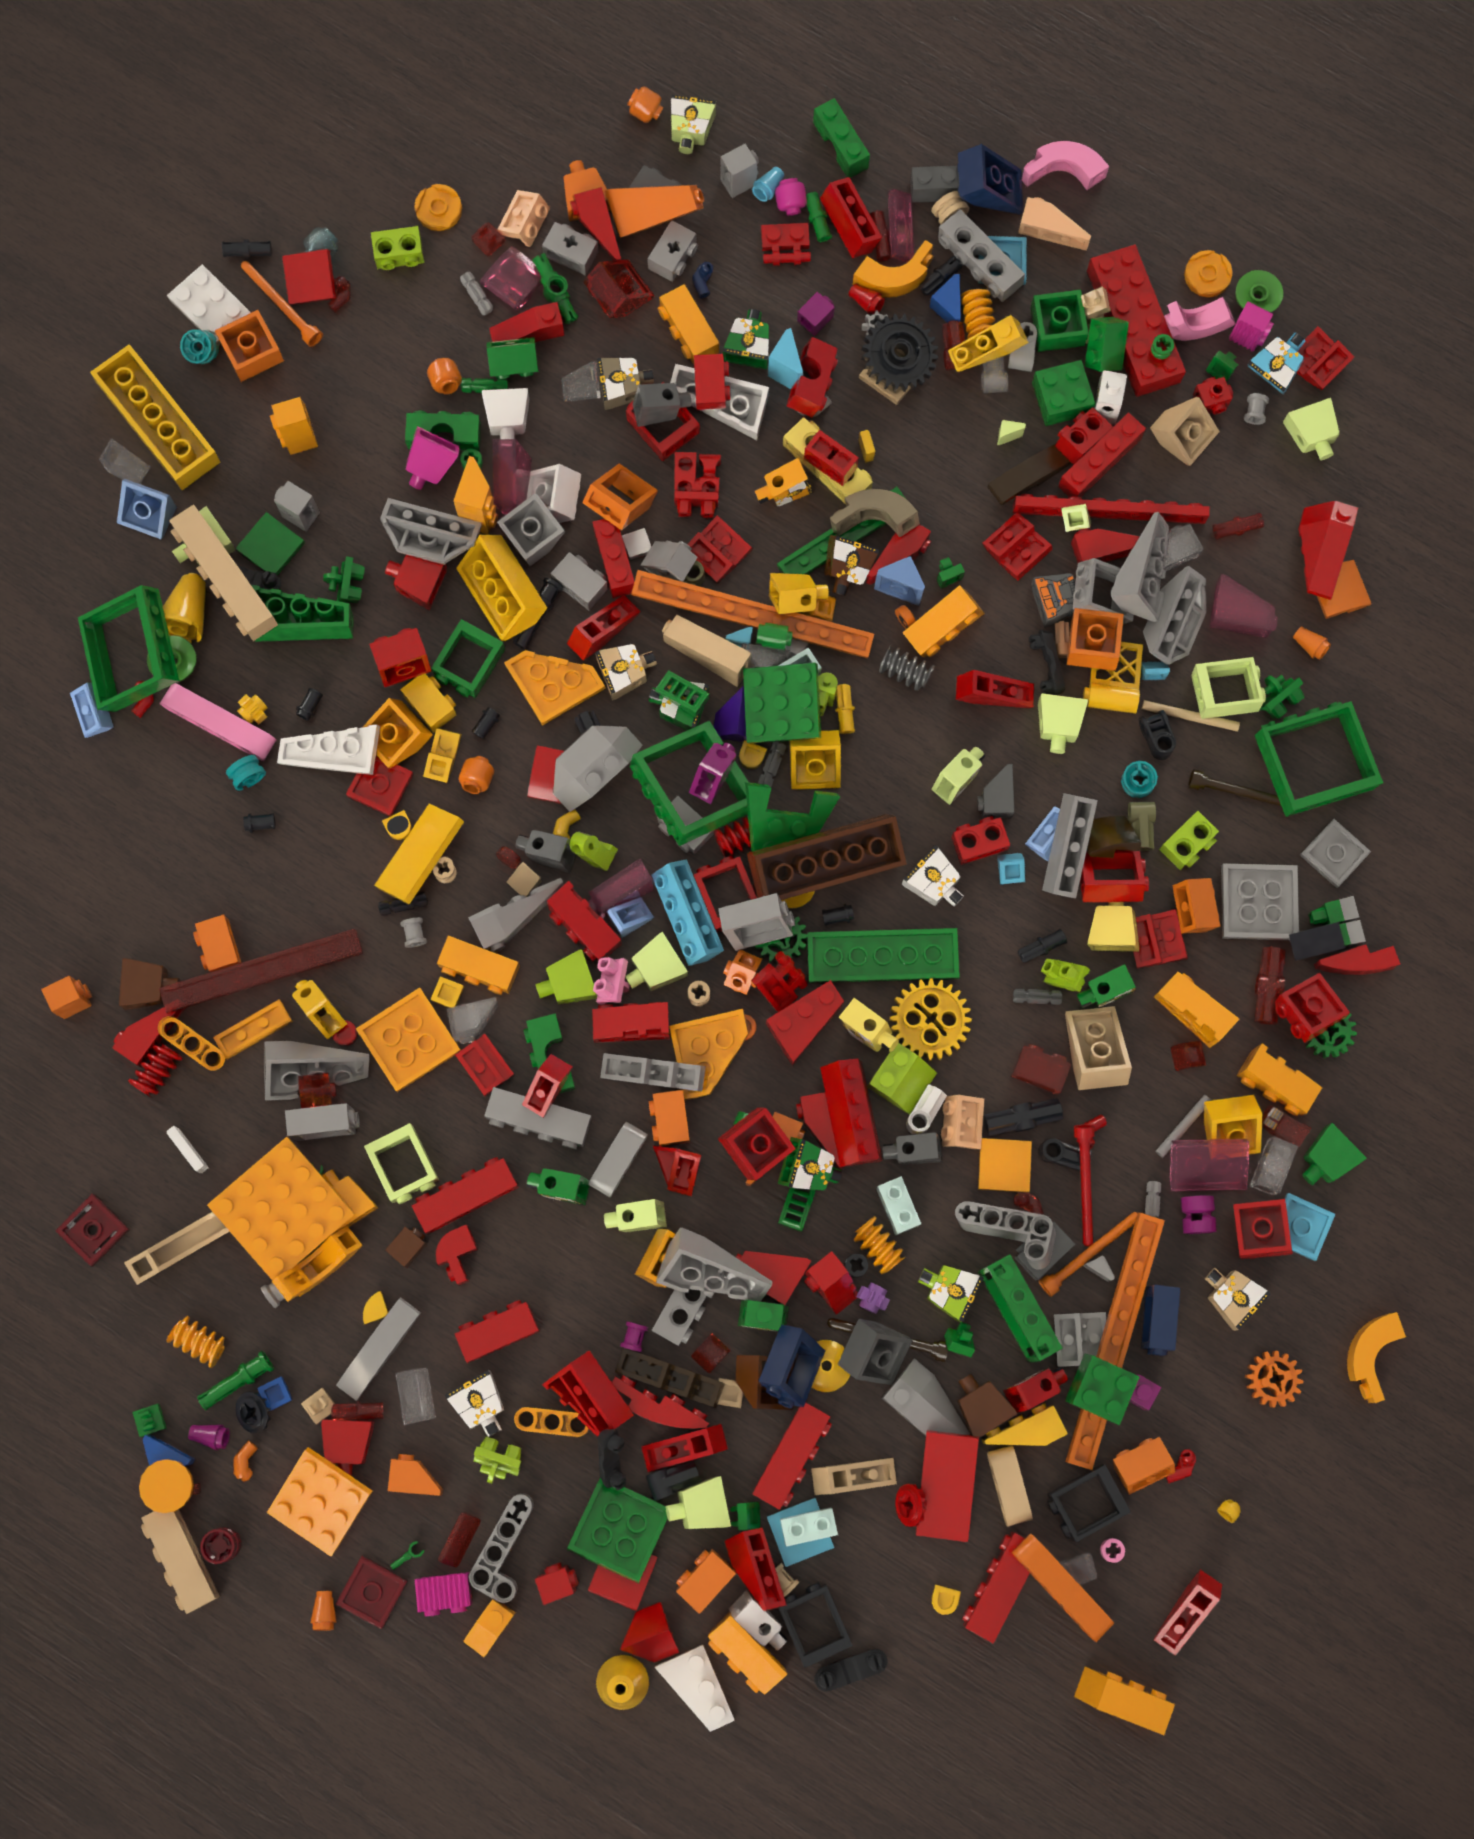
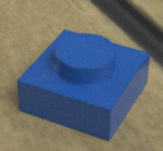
(275, 1393)

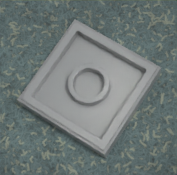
(1335, 853)

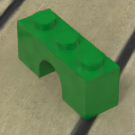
(834, 125)
(463, 426)
(542, 1034)

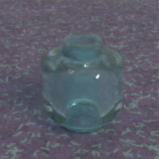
(321, 239)

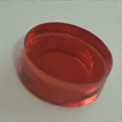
(508, 857)

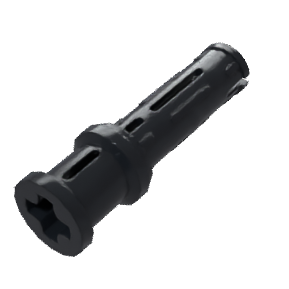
(548, 594)

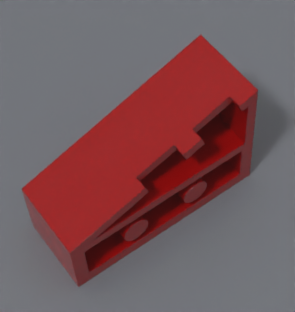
(582, 923)
(631, 1022)
(590, 1394)

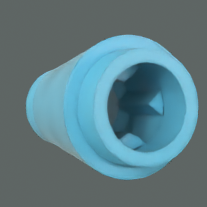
(765, 186)

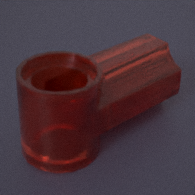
(953, 335)

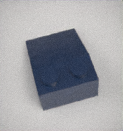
(989, 180)

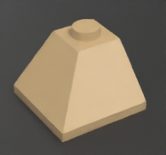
(1185, 430)

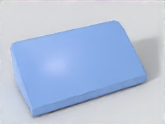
(90, 718)
(1043, 837)

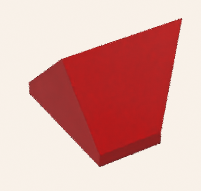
(678, 1168)
(650, 1635)

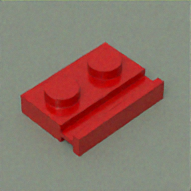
(484, 1064)

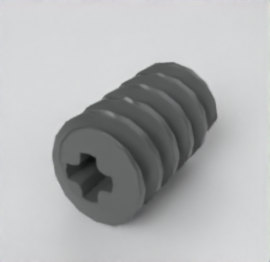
(906, 668)

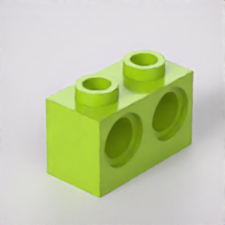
(397, 241)
(1185, 837)

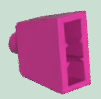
(429, 458)

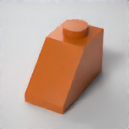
(411, 1477)

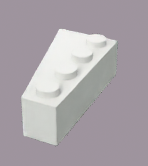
(742, 411)

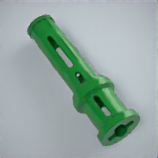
(244, 1375)

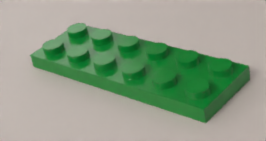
(883, 955)

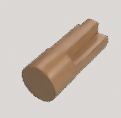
(1062, 636)

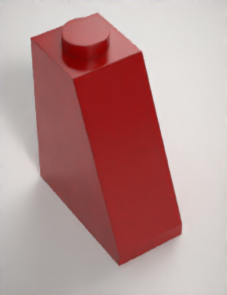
(780, 1269)

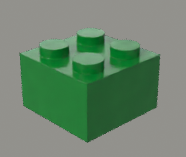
(1059, 320)
(1062, 392)
(1102, 1388)

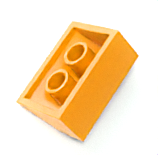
(474, 497)
(746, 1655)

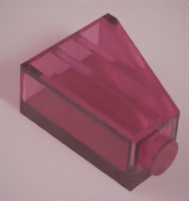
(510, 474)
(1241, 610)
(621, 888)

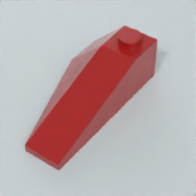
(1325, 539)

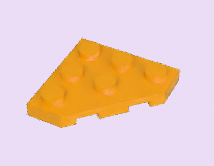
(553, 683)
(709, 1043)

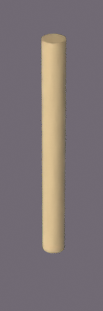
(1190, 715)

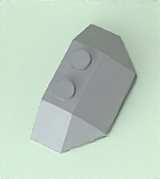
(427, 531)
(1179, 618)
(592, 763)

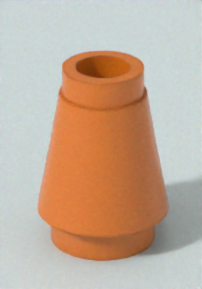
(1312, 642)
(323, 1612)

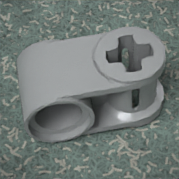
(1023, 357)

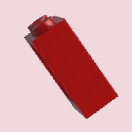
(674, 441)
(707, 872)
(1114, 890)

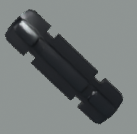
(396, 905)

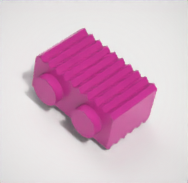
(1252, 327)
(443, 1592)

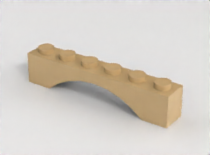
(175, 1247)

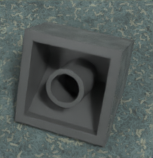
(874, 1352)

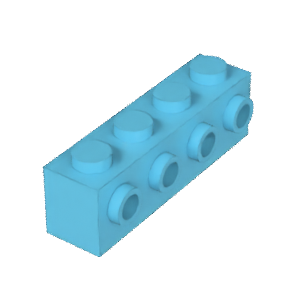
(687, 912)

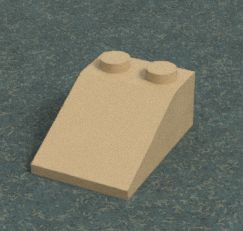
(1097, 1048)

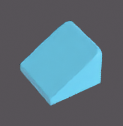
(741, 636)
(1154, 670)
(1011, 868)

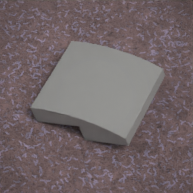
(1078, 1335)

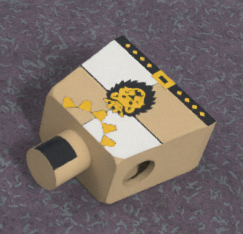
(623, 668)
(1235, 1296)

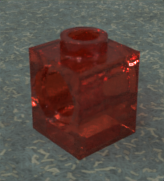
(316, 1090)

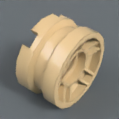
(948, 206)

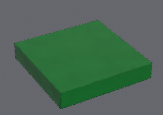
(270, 545)

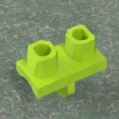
(827, 690)
(1064, 974)
(497, 1464)

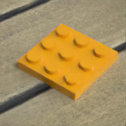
(408, 1040)
(319, 1501)

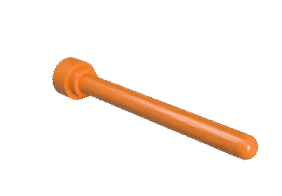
(310, 334)
(1052, 1282)

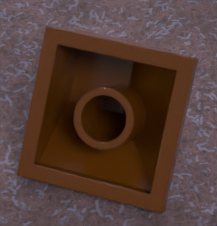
(747, 1377)

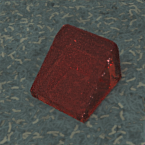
(1188, 1055)
(710, 1353)

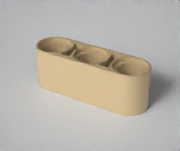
(1009, 1486)

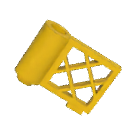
(1116, 694)

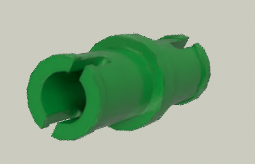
(818, 217)

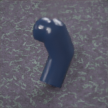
(701, 277)

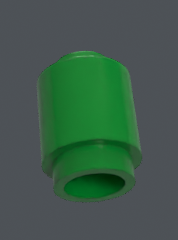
(774, 636)

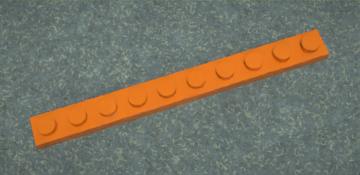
(751, 613)
(1118, 1329)

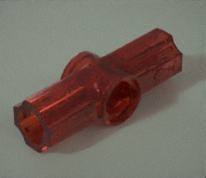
(1269, 985)

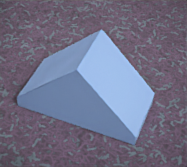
(629, 916)

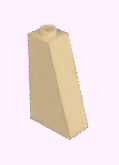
(707, 649)

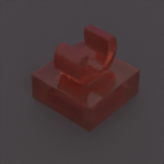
(488, 238)

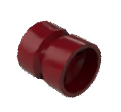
(220, 1545)

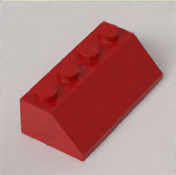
(851, 1112)

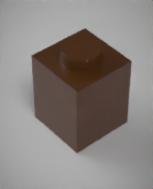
(407, 1246)

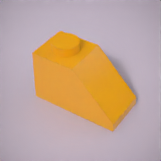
(489, 1627)

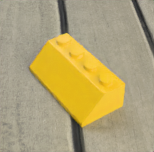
(501, 586)

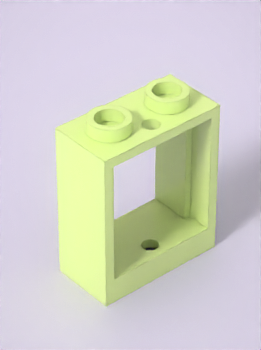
(1203, 691)
(391, 1140)

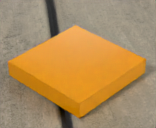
(1004, 1165)

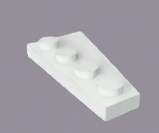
(342, 751)

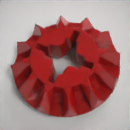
(908, 1514)

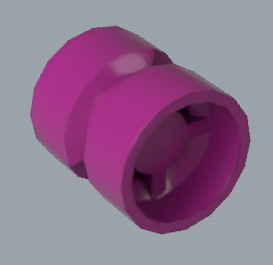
(1198, 1205)

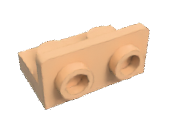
(524, 217)
(962, 1122)

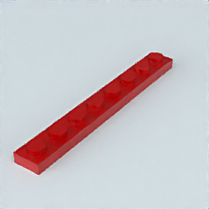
(1119, 509)

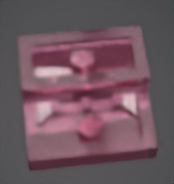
(512, 278)

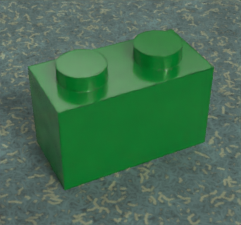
(1106, 344)
(512, 357)

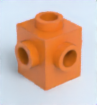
(742, 971)

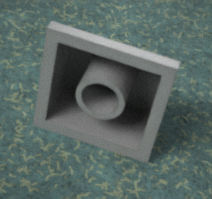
(532, 529)

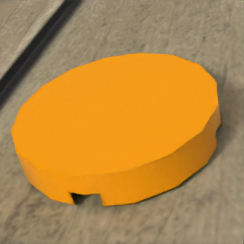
(438, 207)
(1208, 273)
(166, 1486)

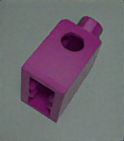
(717, 762)

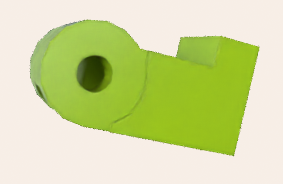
(592, 850)

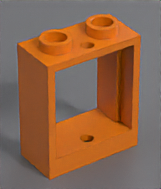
(620, 512)

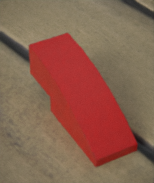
(1359, 961)

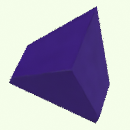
(731, 720)

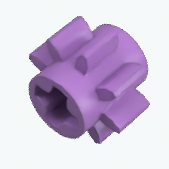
(873, 1298)

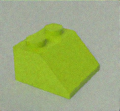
(902, 1078)

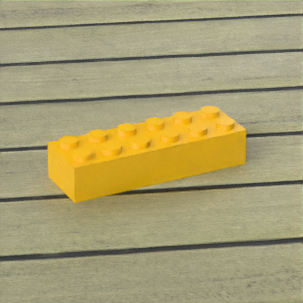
(155, 417)

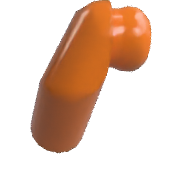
(240, 1461)

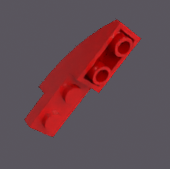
(668, 1412)

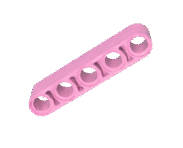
(218, 721)

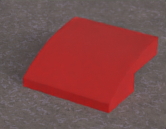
(1322, 358)
(1017, 546)
(719, 548)
(542, 774)
(1159, 939)
(620, 1589)

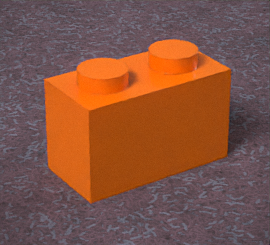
(1196, 905)
(217, 943)
(67, 997)
(670, 1118)
(1143, 1465)

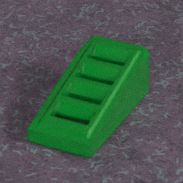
(694, 709)
(795, 1225)

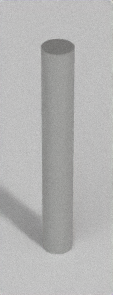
(1183, 1126)

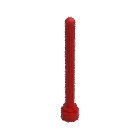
(1084, 1135)

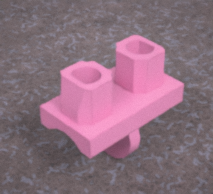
(612, 980)

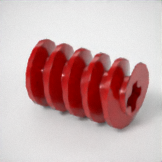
(733, 837)
(155, 1069)

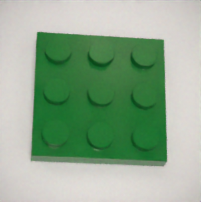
(782, 703)
(619, 1530)

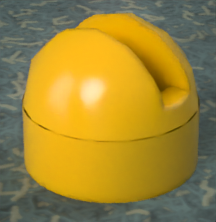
(1229, 1510)

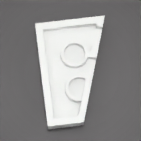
(698, 1686)

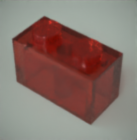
(1041, 1069)

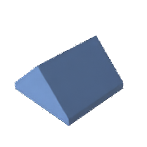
(145, 509)
(901, 581)

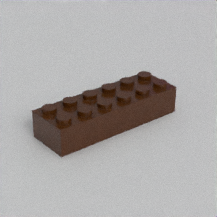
(827, 858)

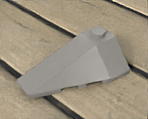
(1139, 579)
(500, 924)
(291, 1059)
(704, 1266)
(923, 1401)

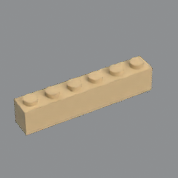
(223, 573)

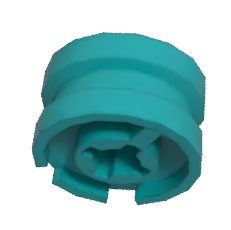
(192, 353)
(245, 772)
(1132, 786)

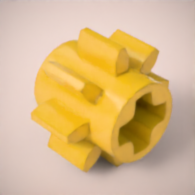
(252, 709)

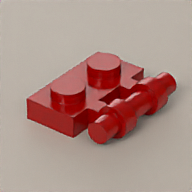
(785, 237)
(774, 987)

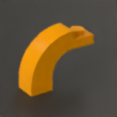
(895, 280)
(318, 1265)
(1365, 1349)

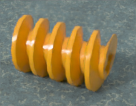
(977, 311)
(878, 1245)
(197, 1342)

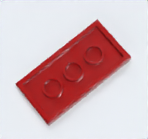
(948, 1485)

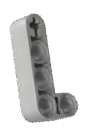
(1003, 1228)
(505, 1543)

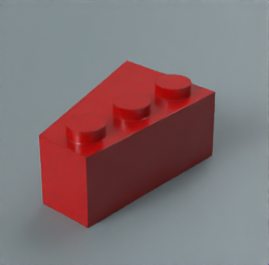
(804, 1019)
(832, 1282)

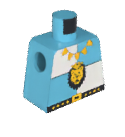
(1279, 362)

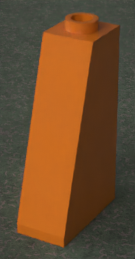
(647, 207)

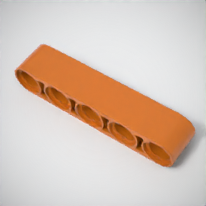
(1063, 1587)

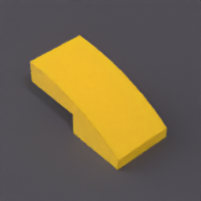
(442, 755)

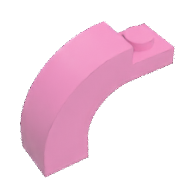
(1068, 157)
(1200, 321)

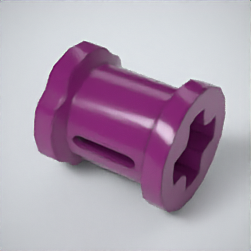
(634, 1336)

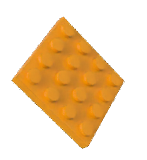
(281, 1209)

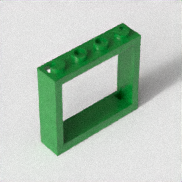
(157, 642)
(1356, 740)
(663, 806)
(1020, 1309)

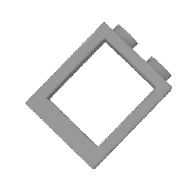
(1084, 586)
(756, 921)
(321, 1122)

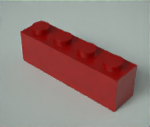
(1102, 456)
(465, 1195)
(791, 1455)
(998, 1593)

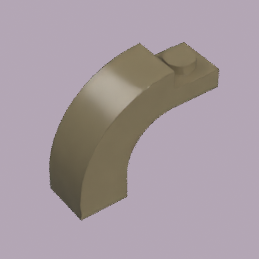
(876, 505)

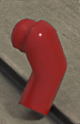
(143, 704)

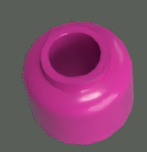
(791, 196)

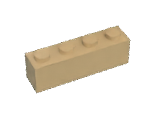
(180, 1559)

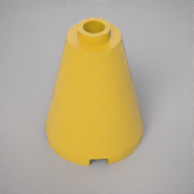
(186, 608)
(625, 1671)

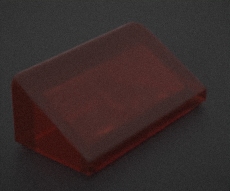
(459, 1539)

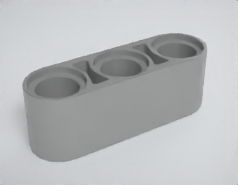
(618, 1159)

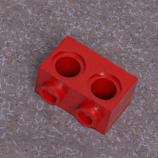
(1080, 433)
(831, 458)
(983, 846)

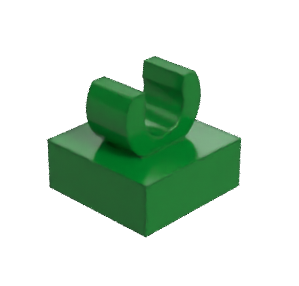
(1222, 365)
(949, 573)
(960, 1340)
(149, 1420)
(747, 1515)

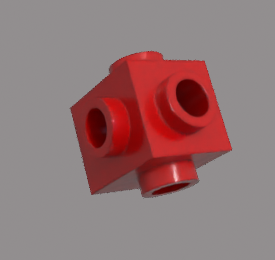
(1214, 394)

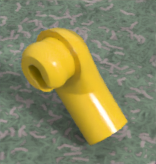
(562, 824)

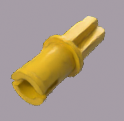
(845, 709)

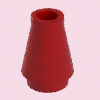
(868, 299)

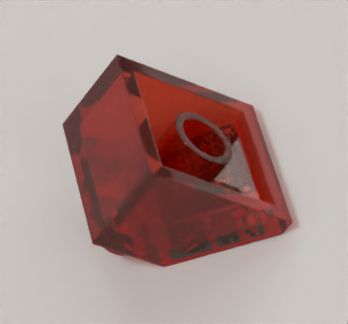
(617, 287)

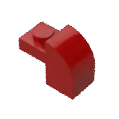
(452, 1247)

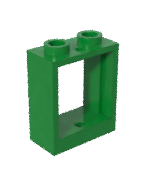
(478, 637)

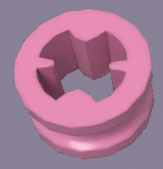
(1117, 1556)

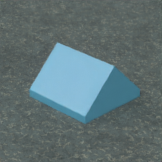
(784, 361)

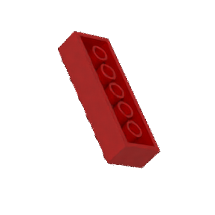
(1135, 301)

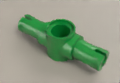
(551, 277)

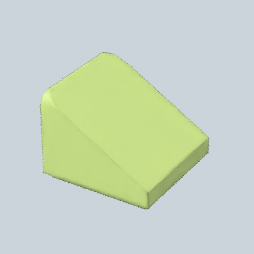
(1010, 431)
(1076, 517)

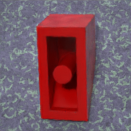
(546, 1085)

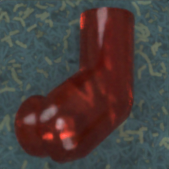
(343, 293)
(1028, 1202)

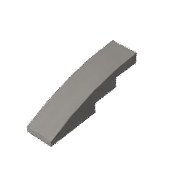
(653, 1072)
(378, 1348)

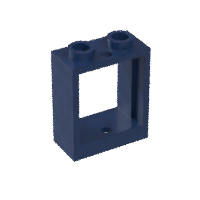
(1160, 1319)
(776, 1370)

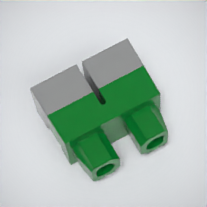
(1344, 912)

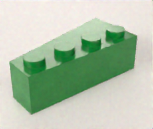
(305, 617)

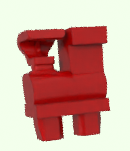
(696, 491)

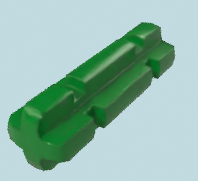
(480, 384)

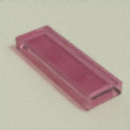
(901, 225)

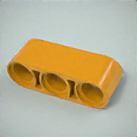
(203, 1046)
(539, 1423)

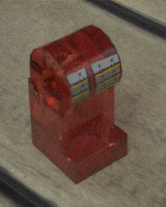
(1283, 1126)

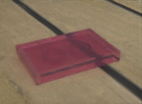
(1209, 1165)

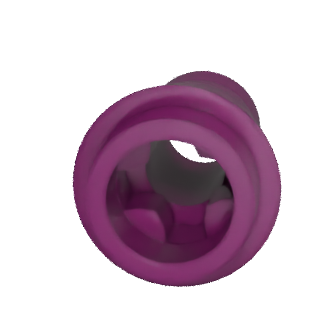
(210, 1435)

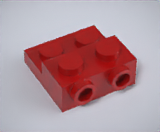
(1311, 1008)

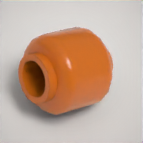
(645, 104)
(444, 375)
(476, 775)

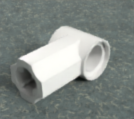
(926, 1109)

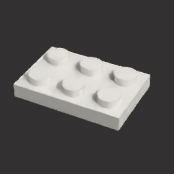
(206, 301)

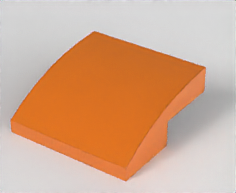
(1348, 593)

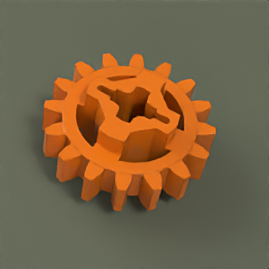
(1277, 1388)

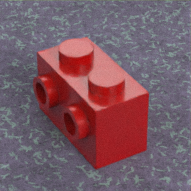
(710, 381)
(556, 1582)

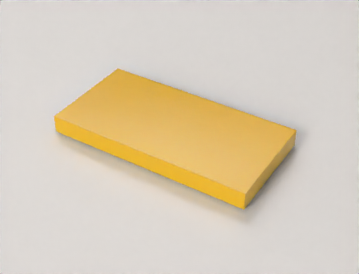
(419, 853)

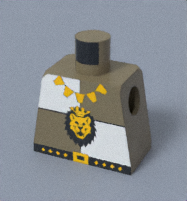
(620, 380)

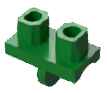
(348, 571)
(1279, 690)

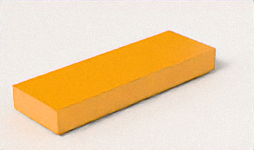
(253, 1029)

